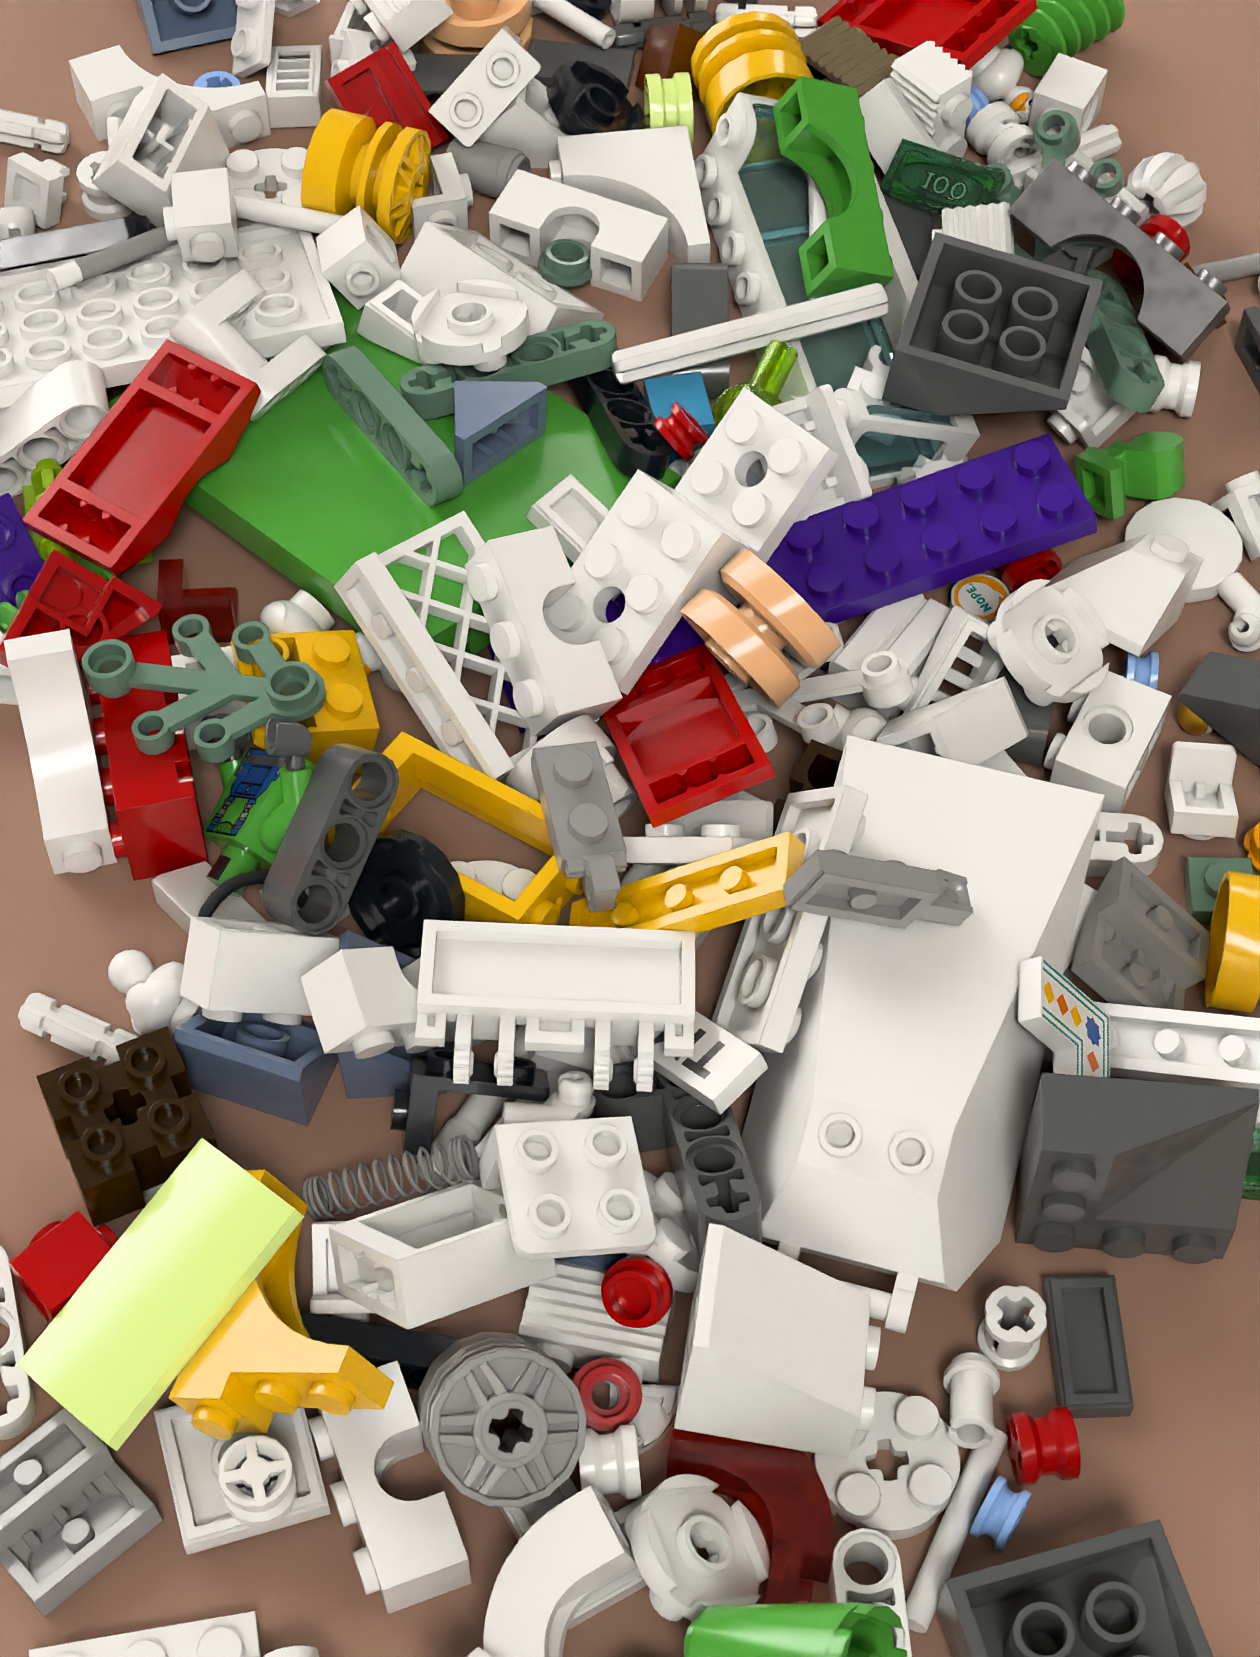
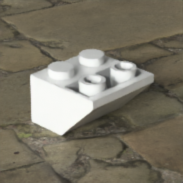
(160, 135)

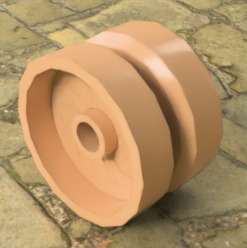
(476, 24)
(765, 623)

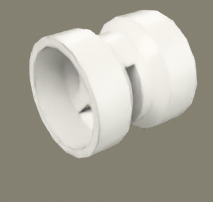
(998, 134)

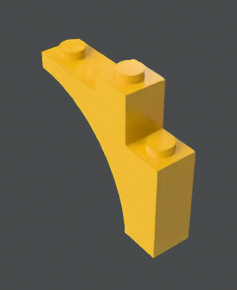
(265, 1359)

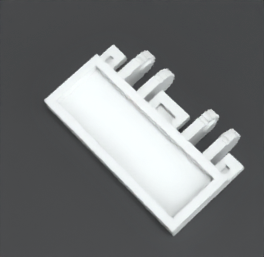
(556, 986)

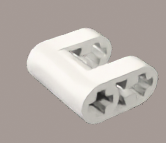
(211, 333)

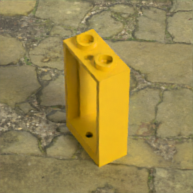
(496, 804)

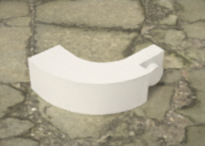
(552, 1574)

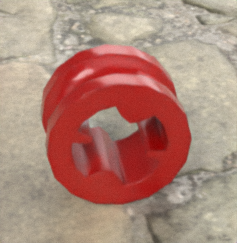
(681, 431)

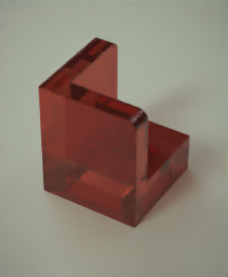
(215, 604)

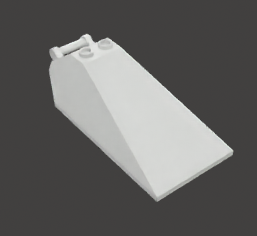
(910, 1079)

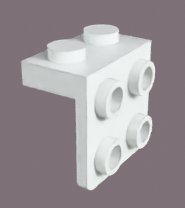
(570, 1187)

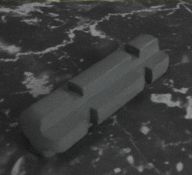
(633, 37)

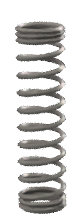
(325, 1194)

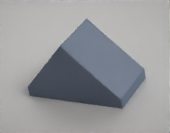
(495, 422)

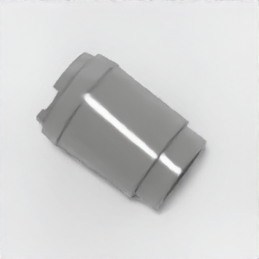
(488, 165)

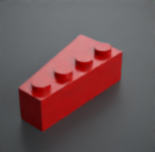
(151, 794)

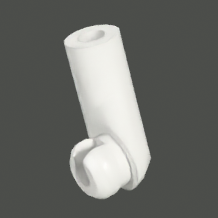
(569, 1102)

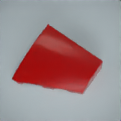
(81, 601)

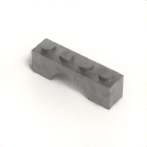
(1067, 212)

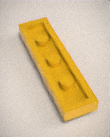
(705, 891)

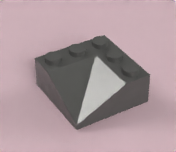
(990, 333)
(1134, 1166)
(1078, 1600)

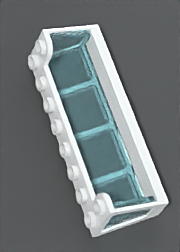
(759, 222)

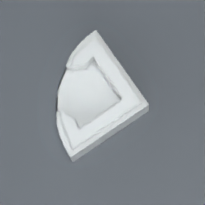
(654, 1415)

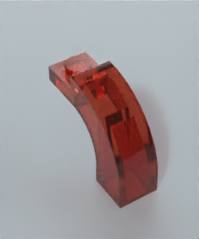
(782, 1496)

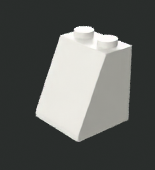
(775, 1351)

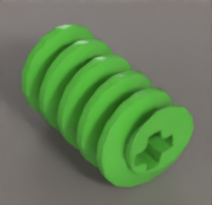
(1063, 29)

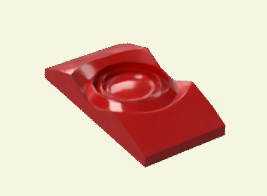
(959, 26)
(145, 458)
(685, 737)

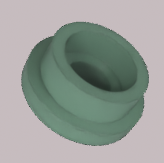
(565, 263)

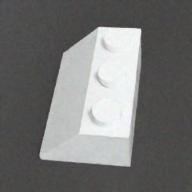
(457, 254)

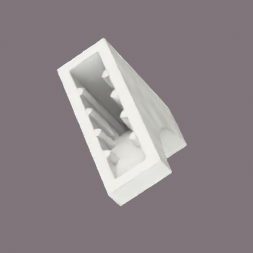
(643, 170)
(61, 751)

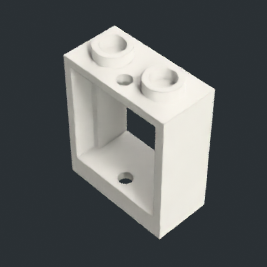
(432, 1256)

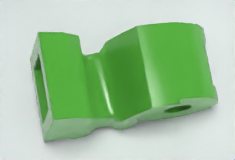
(1142, 469)

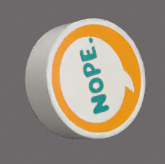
(979, 595)

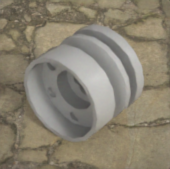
(480, 1382)

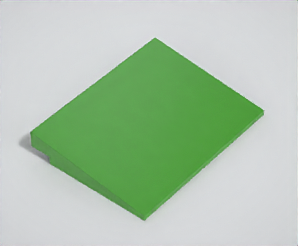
(320, 495)

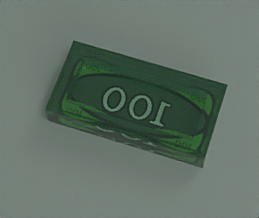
(939, 179)

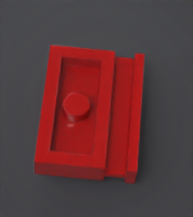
(386, 91)

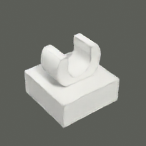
(37, 187)

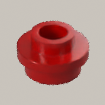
(627, 1387)

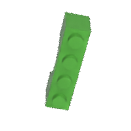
(825, 135)

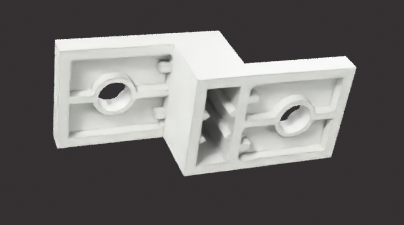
(673, 542)

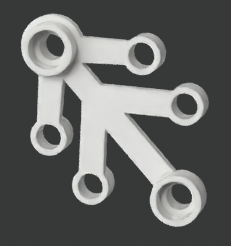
(881, 679)

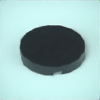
(592, 100)
(402, 887)

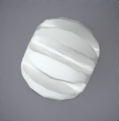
(1169, 187)

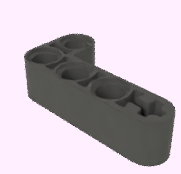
(701, 1147)

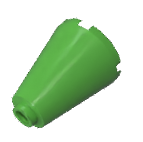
(794, 1631)

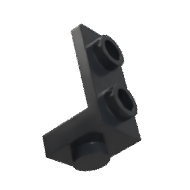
(415, 1108)

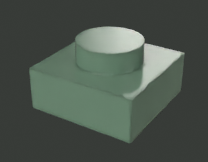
(1203, 880)

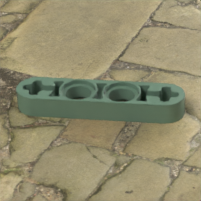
(1122, 350)
(542, 358)
(392, 426)

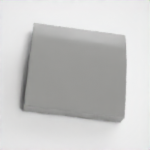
(1139, 943)
(65, 1511)

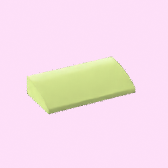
(159, 1293)

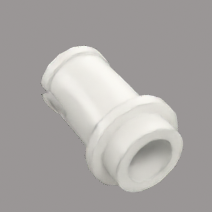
(971, 1387)

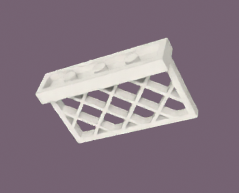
(420, 663)

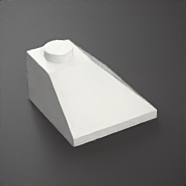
(1134, 587)

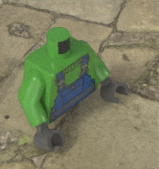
(258, 798)

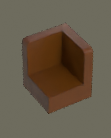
(668, 52)

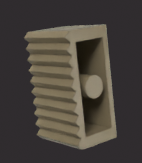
(846, 56)

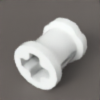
(1002, 1312)

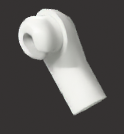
(1245, 602)

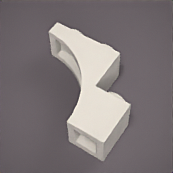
(110, 81)

